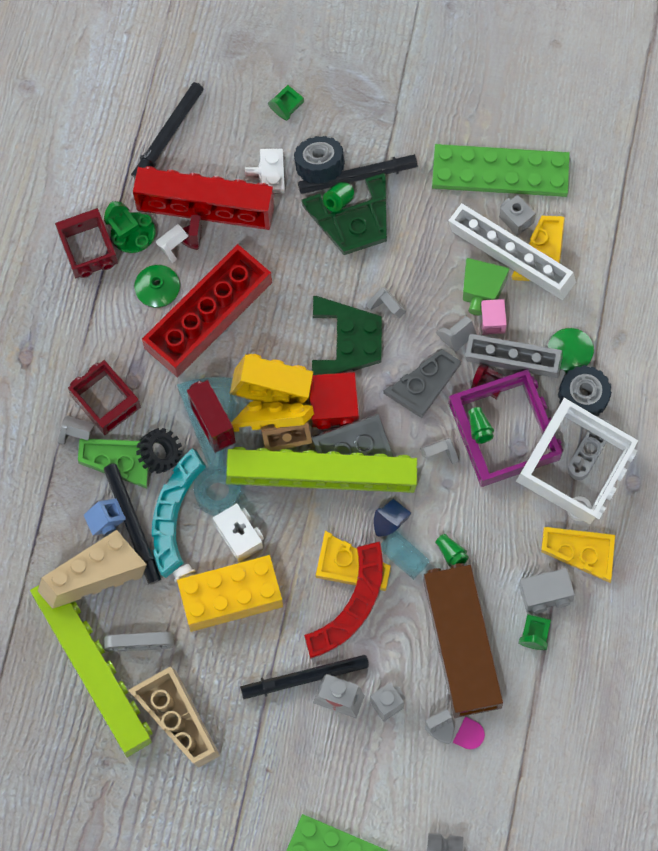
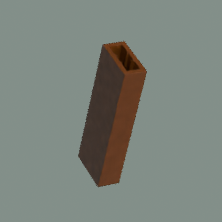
(462, 640)

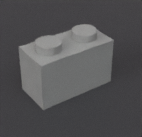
(547, 591)

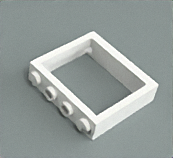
(597, 427)

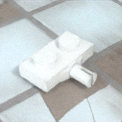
(269, 169)

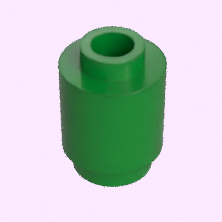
(338, 196)

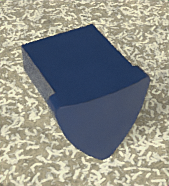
(390, 518)

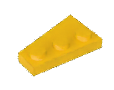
(547, 239)
(281, 415)
(581, 549)
(340, 562)

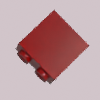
(333, 400)

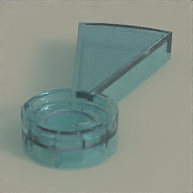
(216, 471)

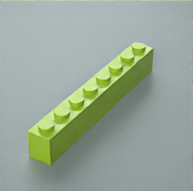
(320, 470)
(96, 674)

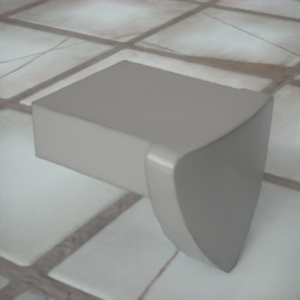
(386, 297)
(458, 334)
(76, 428)
(445, 444)
(441, 726)

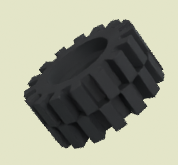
(170, 446)

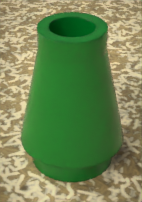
(480, 427)
(451, 550)

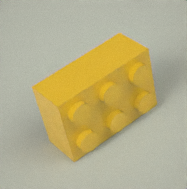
(270, 381)

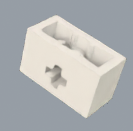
(240, 545)

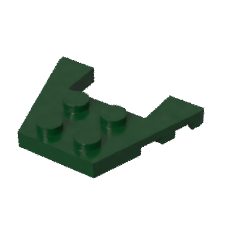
(357, 225)
(357, 337)

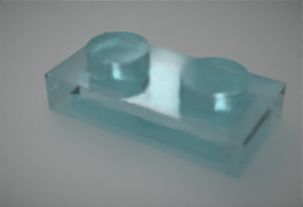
(404, 554)

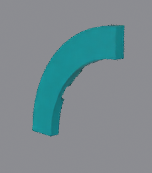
(167, 510)

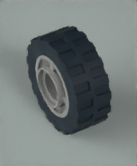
(319, 159)
(588, 379)

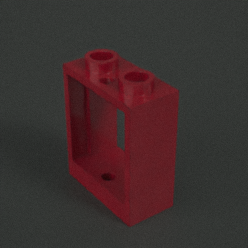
(79, 224)
(118, 413)
(211, 415)

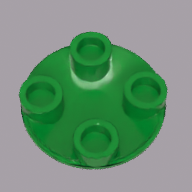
(139, 239)
(575, 347)

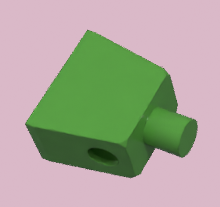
(482, 283)

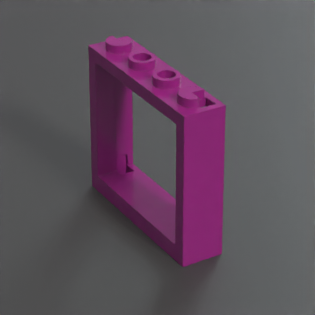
(538, 406)

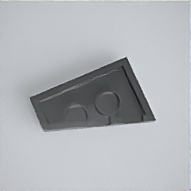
(424, 384)
(361, 436)

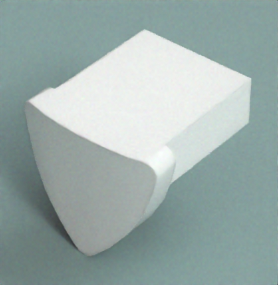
(171, 240)

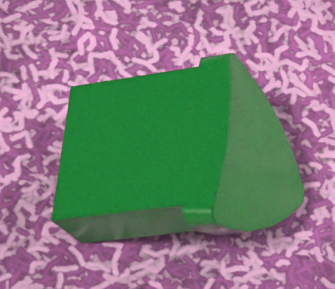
(286, 102)
(120, 219)
(535, 633)

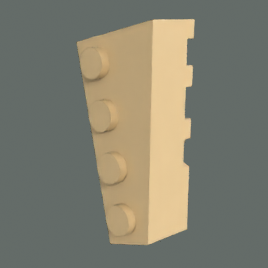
(94, 569)
(175, 713)

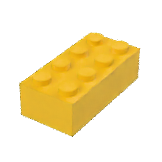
(230, 593)

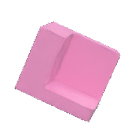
(493, 317)

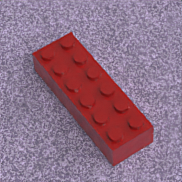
(211, 198)
(207, 310)

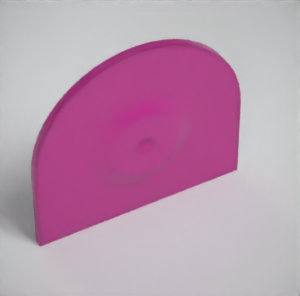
(469, 734)

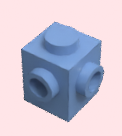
(104, 517)

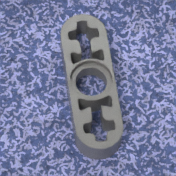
(575, 461)
(139, 642)

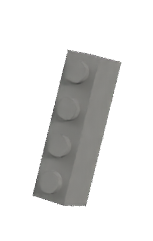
(513, 355)

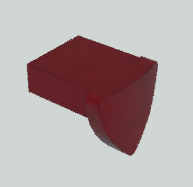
(194, 232)
(485, 375)

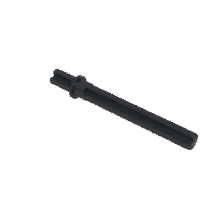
(170, 127)
(362, 173)
(132, 523)
(303, 677)

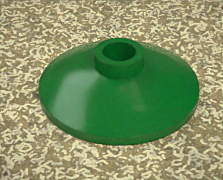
(158, 295)

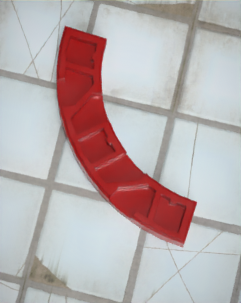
(357, 608)

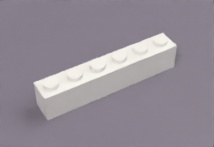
(512, 251)

